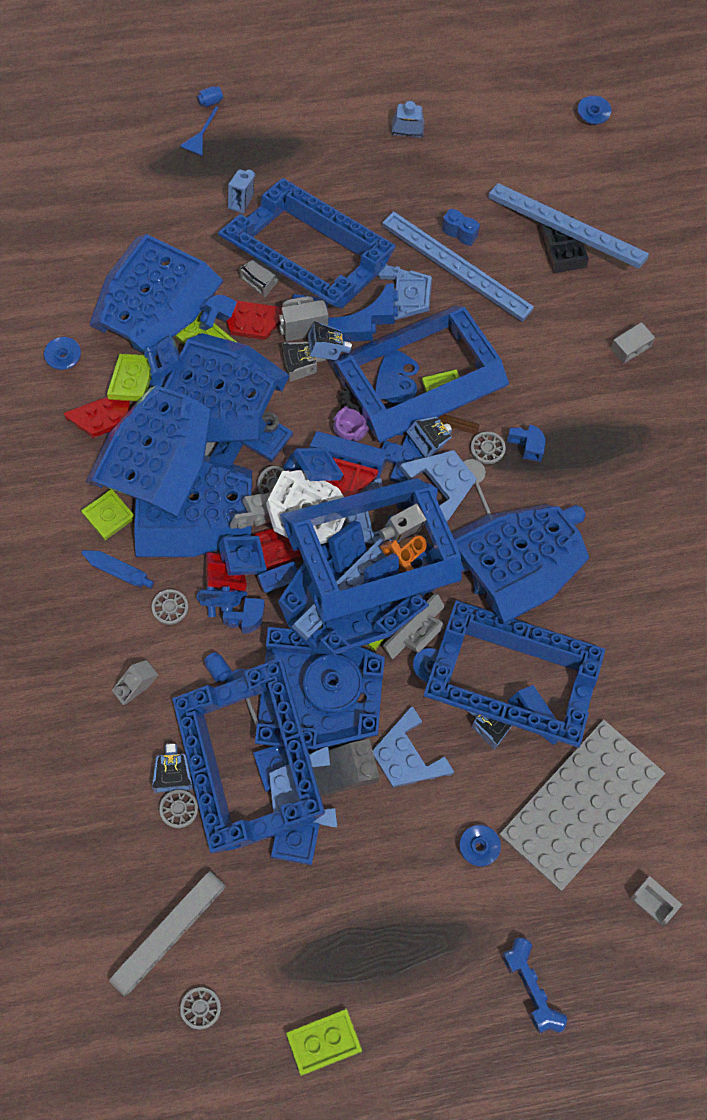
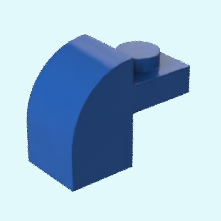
(216, 306)
(532, 440)
(249, 619)

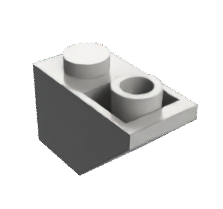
(134, 681)

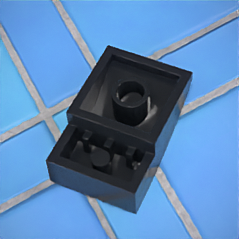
(563, 251)

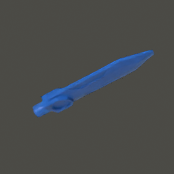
(117, 568)

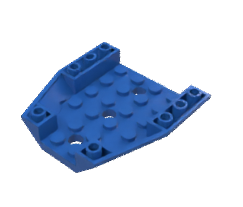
(168, 305)
(242, 372)
(168, 465)
(200, 521)
(525, 575)
(351, 630)
(318, 727)

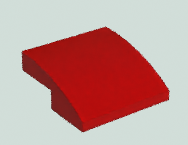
(277, 549)
(218, 576)

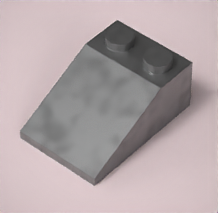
(349, 768)

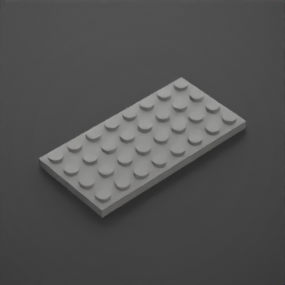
(581, 805)

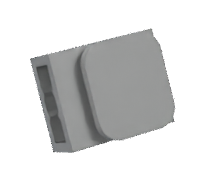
(299, 316)

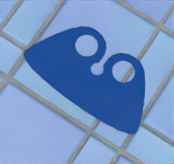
(387, 380)

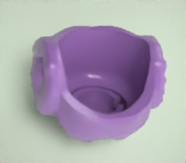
(350, 424)

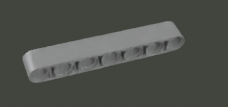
(167, 934)

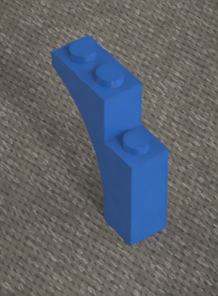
(363, 324)

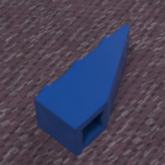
(532, 701)

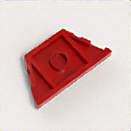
(253, 320)
(98, 416)
(354, 477)

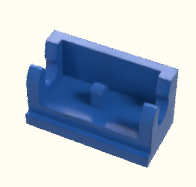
(277, 577)

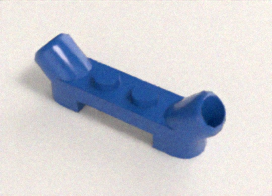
(543, 1017)

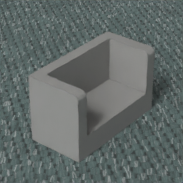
(632, 343)
(656, 901)

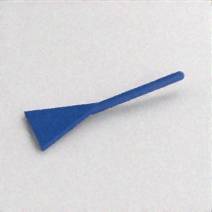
(195, 144)

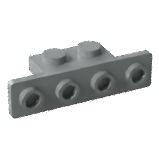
(257, 512)
(418, 631)

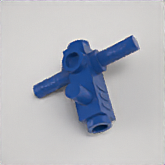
(221, 598)

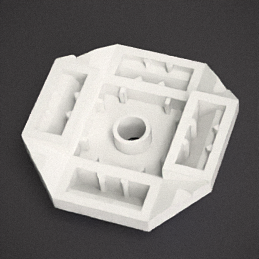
(296, 492)

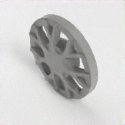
(488, 447)
(271, 481)
(170, 607)
(178, 809)
(200, 1008)

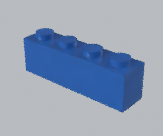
(351, 451)

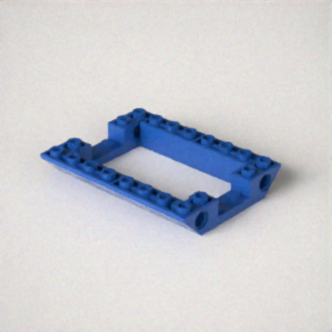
(288, 197)
(391, 422)
(332, 602)
(524, 639)
(190, 713)

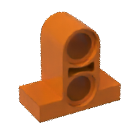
(408, 548)

